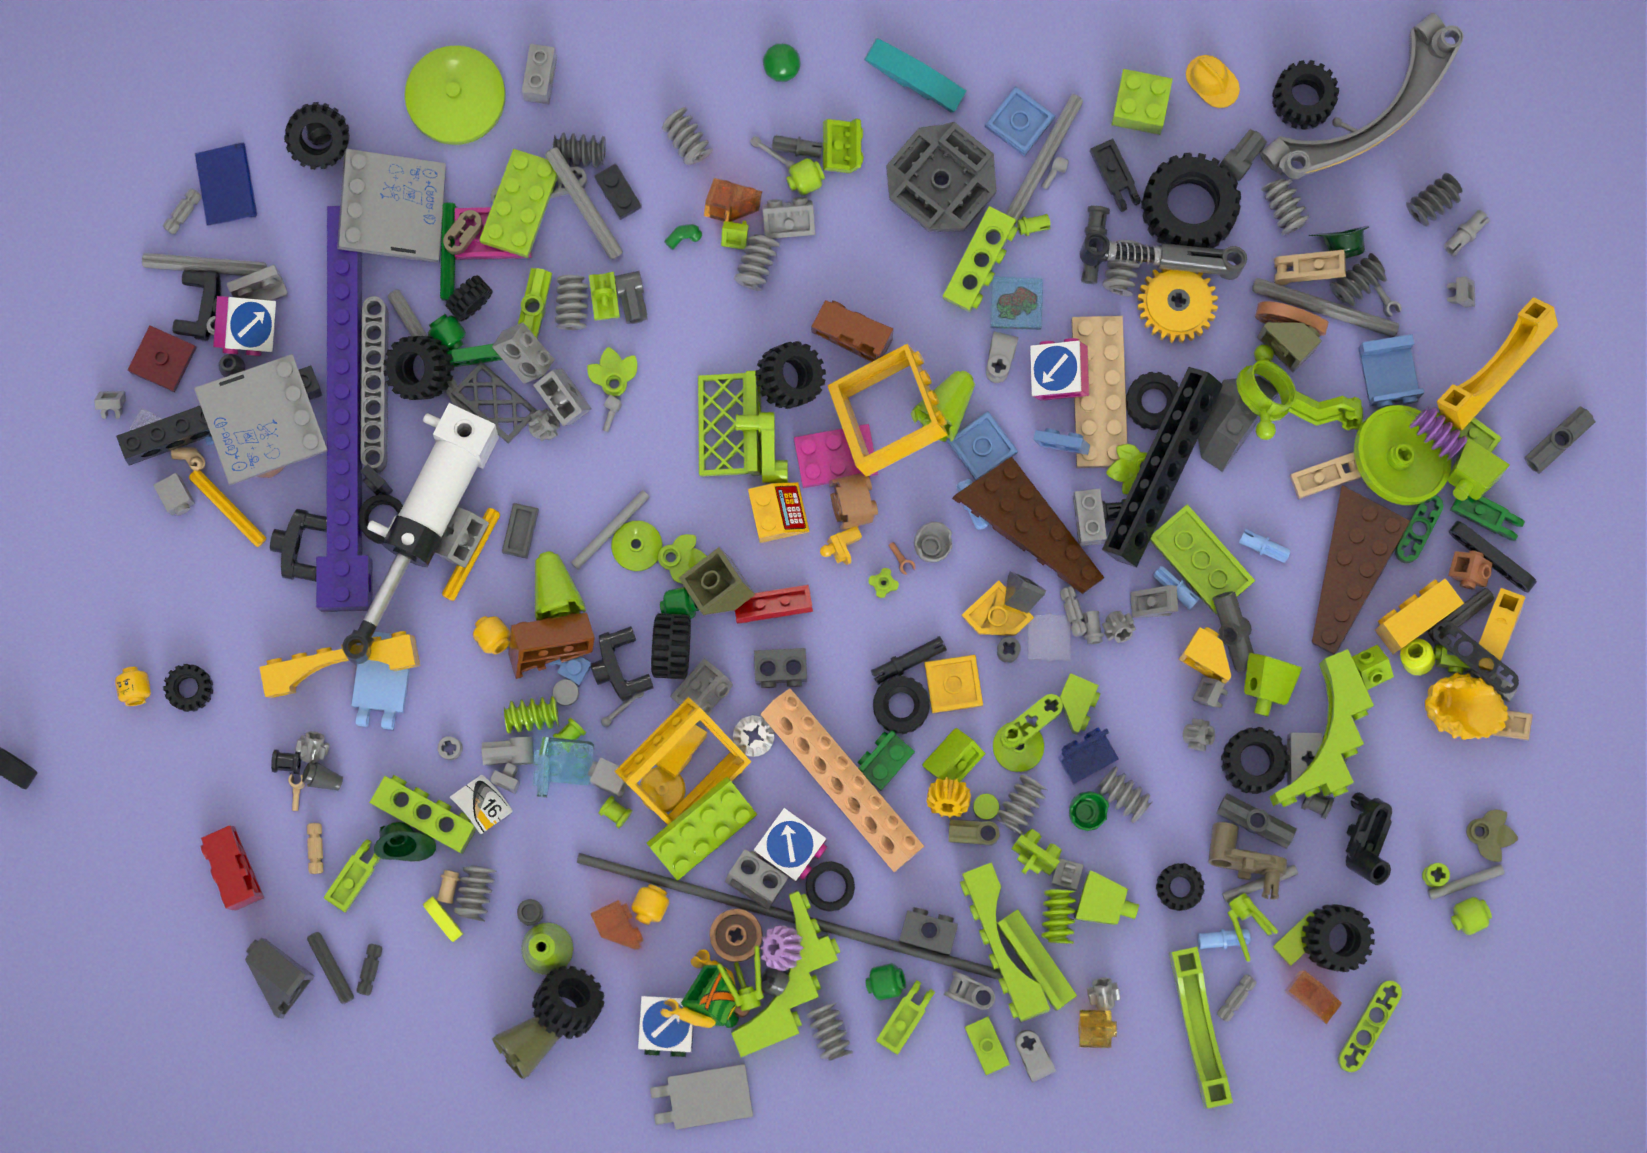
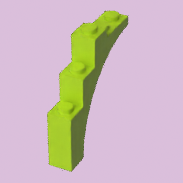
(1346, 699)
(776, 1019)

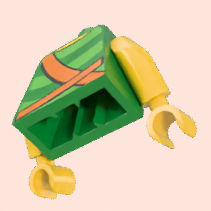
(708, 999)

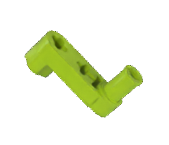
(772, 470)
(1037, 711)

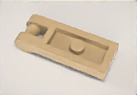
(1310, 266)
(1324, 476)

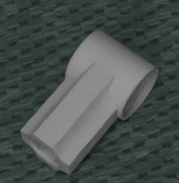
(515, 751)

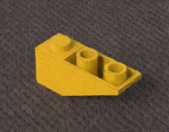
(1500, 625)

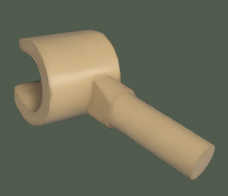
(296, 791)

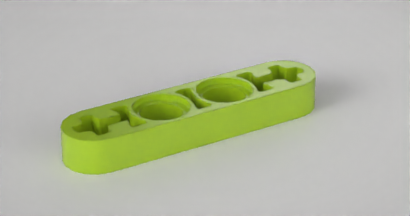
(1371, 1027)

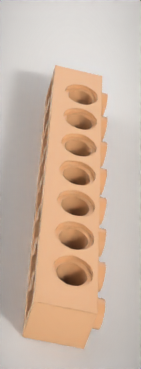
(842, 780)

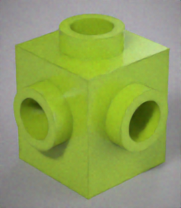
(1373, 666)

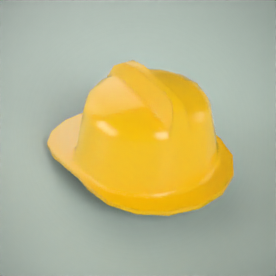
(1212, 81)

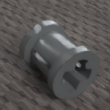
(1008, 641)
(1318, 804)

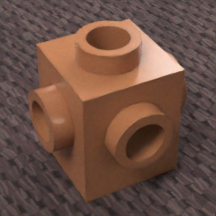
(1470, 569)

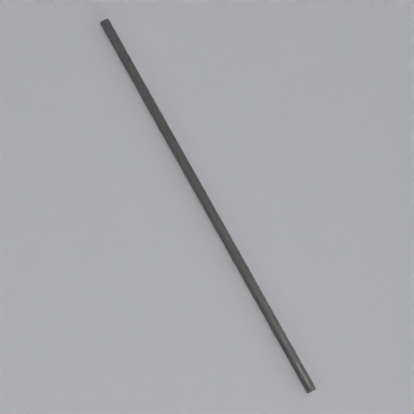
(788, 916)

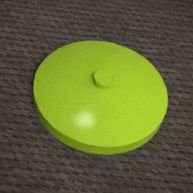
(455, 95)
(1397, 460)

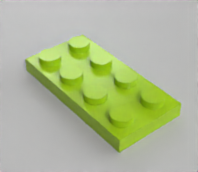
(519, 204)
(1200, 557)
(702, 828)

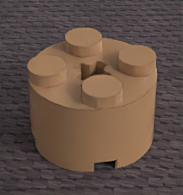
(853, 501)
(731, 921)

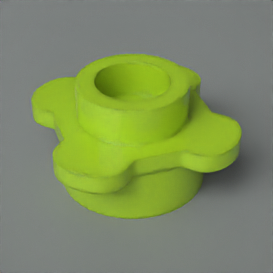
(882, 590)

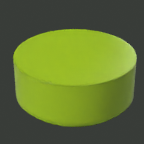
(986, 806)

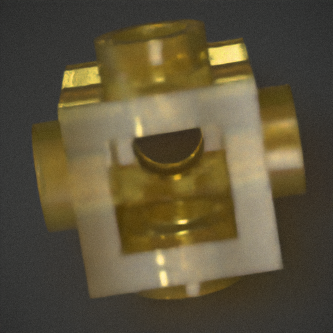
(1096, 1028)

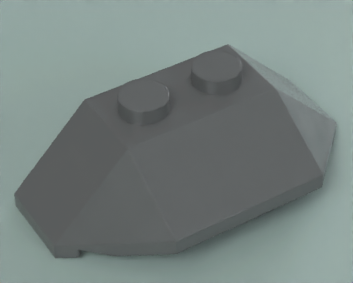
(1229, 423)

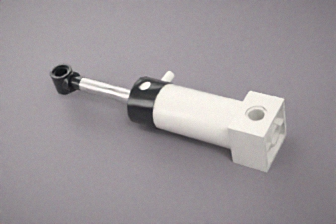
(428, 508)

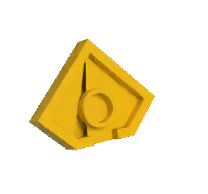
(992, 617)

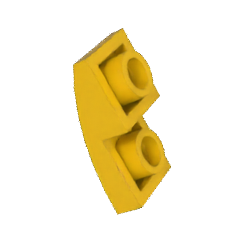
(680, 754)

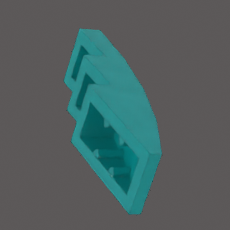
(915, 74)

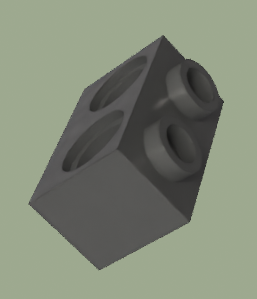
(780, 659)

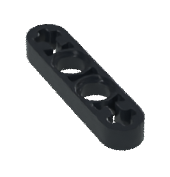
(1500, 561)
(1473, 659)

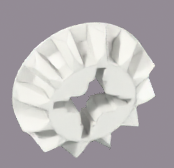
(756, 748)

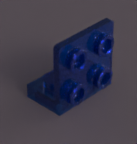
(1088, 756)

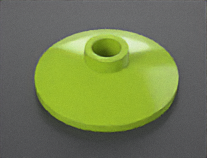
(645, 555)
(1015, 759)

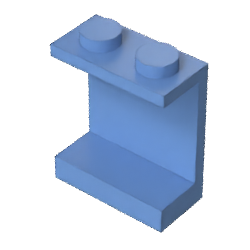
(1390, 371)

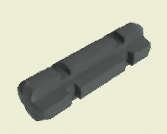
(369, 969)

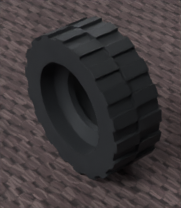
(1138, 388)
(907, 686)

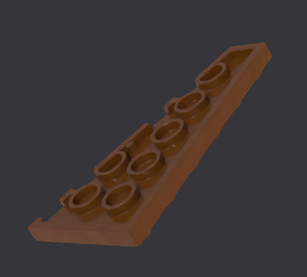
(1024, 517)
(1358, 553)

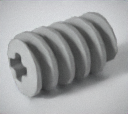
(685, 138)
(1285, 205)
(755, 261)
(1120, 273)
(570, 302)
(1124, 794)
(1021, 804)
(474, 892)
(829, 1032)

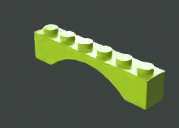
(1026, 994)
(1199, 1028)

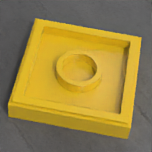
(953, 684)

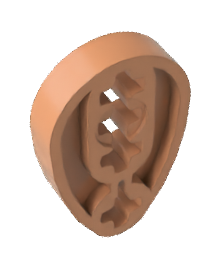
(1284, 313)

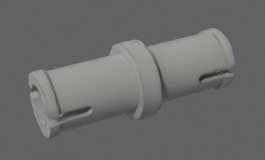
(1466, 232)

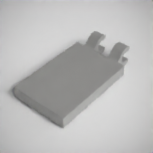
(705, 1097)

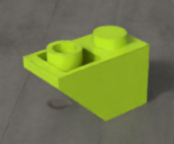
(1077, 698)

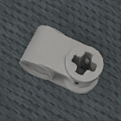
(1001, 353)
(968, 991)
(1035, 1059)

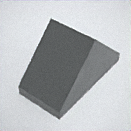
(1022, 592)

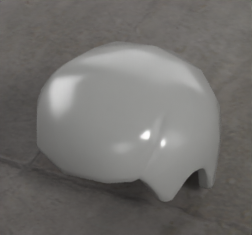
(933, 542)

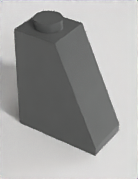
(277, 975)

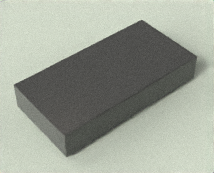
(520, 530)

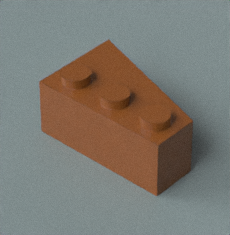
(852, 331)
(549, 640)

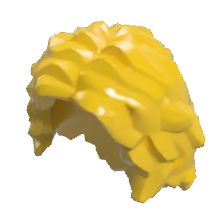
(1466, 707)

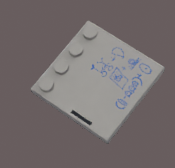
(391, 205)
(260, 419)

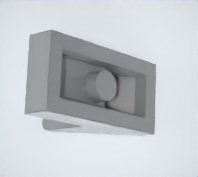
(1154, 602)

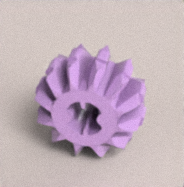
(781, 948)

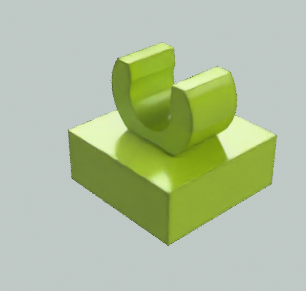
(734, 234)

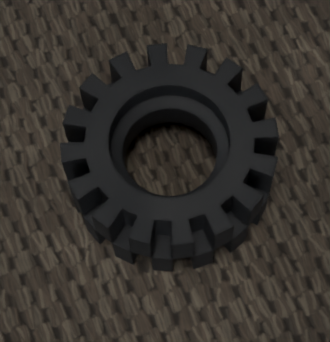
(469, 298)
(174, 680)
(1196, 886)

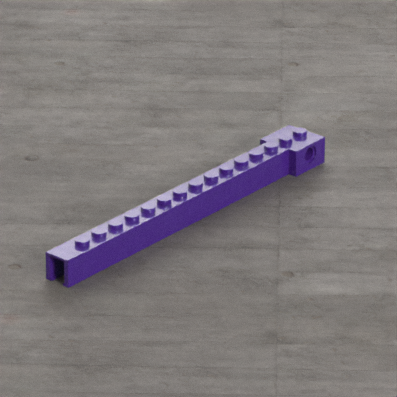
(343, 574)

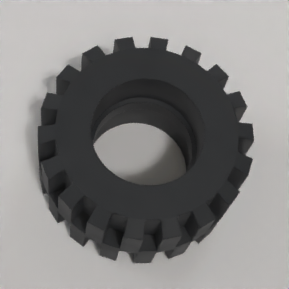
(1308, 75)
(306, 154)
(436, 367)
(773, 381)
(671, 646)
(1276, 753)
(1357, 941)
(559, 1016)

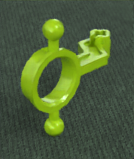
(1340, 408)

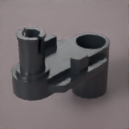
(1368, 839)

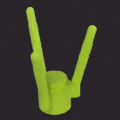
(1244, 908)
(747, 997)

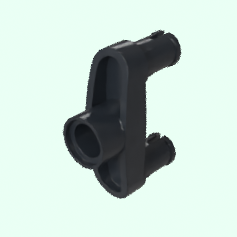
(211, 285)
(289, 542)
(609, 670)

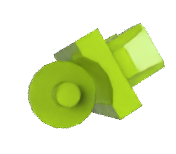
(604, 296)
(1035, 857)

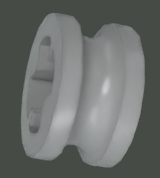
(454, 741)

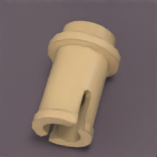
(448, 886)

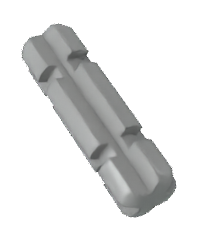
(182, 211)
(1073, 611)
(1236, 998)

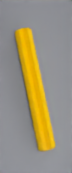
(227, 508)
(460, 573)

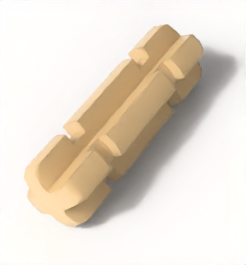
(315, 848)

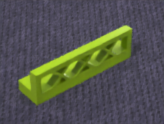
(1036, 959)

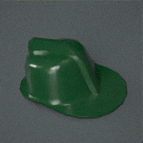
(1350, 241)
(401, 843)

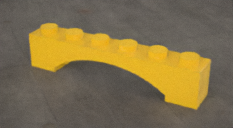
(1531, 329)
(283, 677)

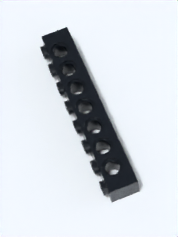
(183, 428)
(1162, 467)

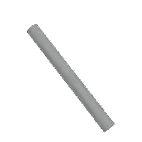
(610, 529)

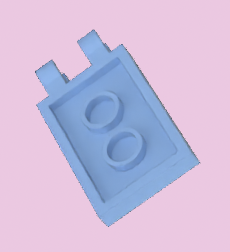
(379, 689)

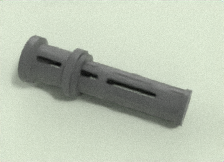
(1096, 223)

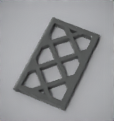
(472, 405)

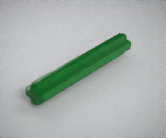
(447, 275)

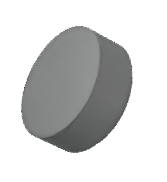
(565, 692)

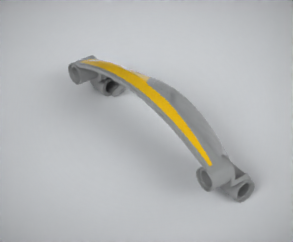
(1427, 65)

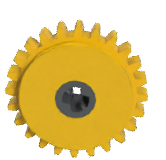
(1160, 307)

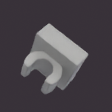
(1464, 292)
(110, 400)
(1209, 692)
(506, 779)
(1067, 874)

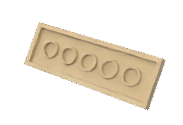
(1103, 412)

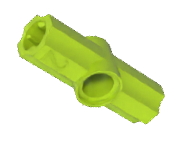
(536, 292)

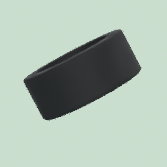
(366, 509)
(16, 770)
(849, 882)

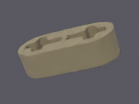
(458, 228)

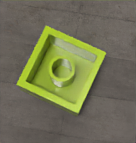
(1141, 101)

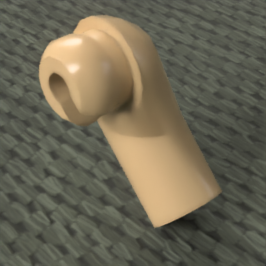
(191, 455)

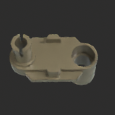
(1225, 855)

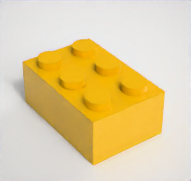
(1417, 614)

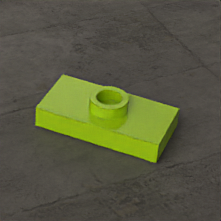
(987, 1045)

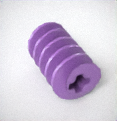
(1439, 432)

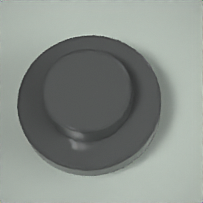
(530, 912)

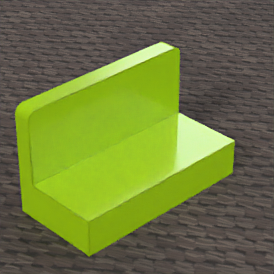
(954, 757)

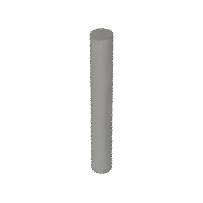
(1465, 882)
(1255, 885)

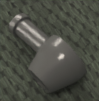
(238, 365)

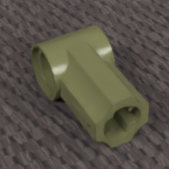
(970, 832)

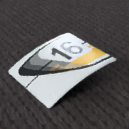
(482, 803)

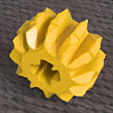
(948, 797)

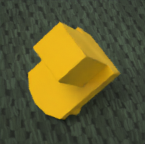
(837, 545)

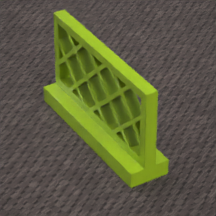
(752, 438)

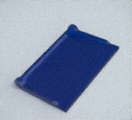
(225, 184)

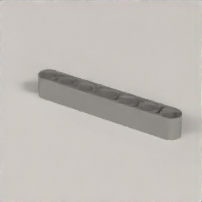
(372, 372)

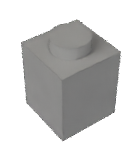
(174, 495)

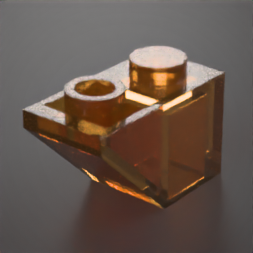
(731, 201)
(615, 926)
(1313, 996)

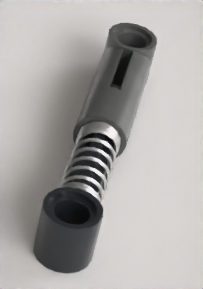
(1166, 256)

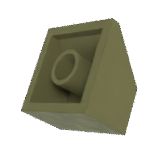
(1290, 342)
(716, 584)

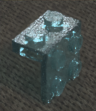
(562, 762)

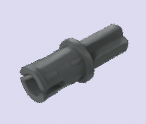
(797, 146)

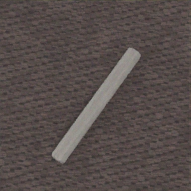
(583, 203)
(201, 264)

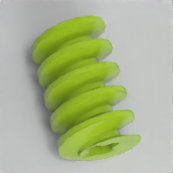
(531, 714)
(1058, 916)

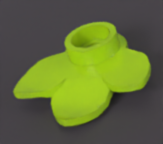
(613, 369)
(1127, 466)
(685, 554)

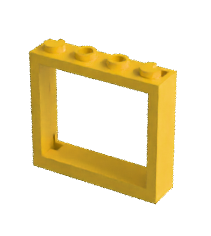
(869, 375)
(663, 740)

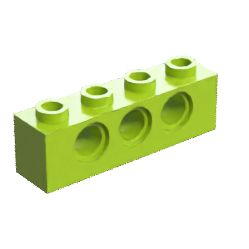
(991, 222)
(386, 797)

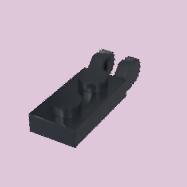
(1114, 172)

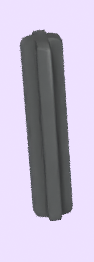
(1465, 612)
(330, 967)

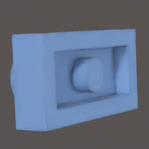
(1053, 439)

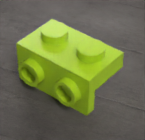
(842, 145)

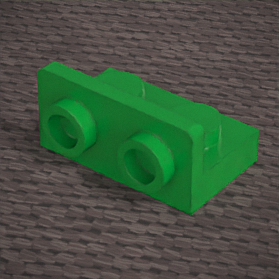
(885, 760)

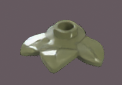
(1494, 836)

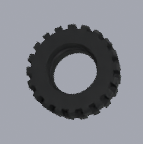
(1201, 173)

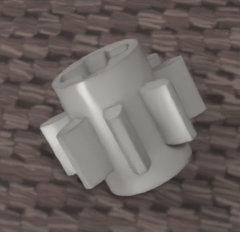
(544, 425)
(1119, 626)
(1198, 734)
(312, 747)
(1103, 993)

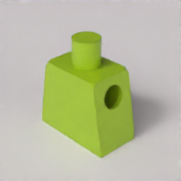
(1475, 471)
(1269, 681)
(1104, 901)

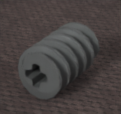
(581, 149)
(1434, 199)
(1359, 279)

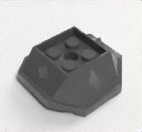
(946, 153)

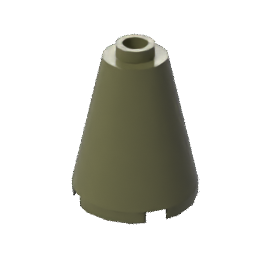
(525, 1046)

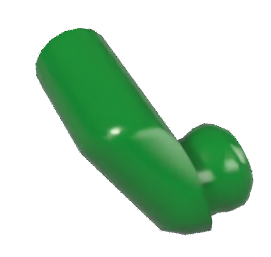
(683, 232)

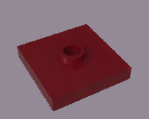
(162, 358)

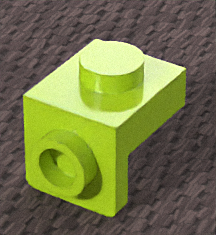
(1447, 661)

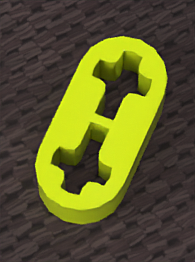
(442, 918)

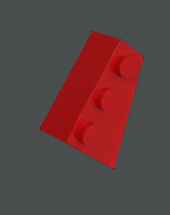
(231, 868)

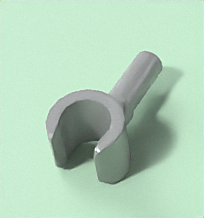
(1060, 165)
(1387, 302)
(614, 406)

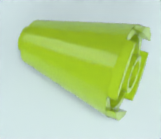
(954, 397)
(554, 588)
(558, 950)

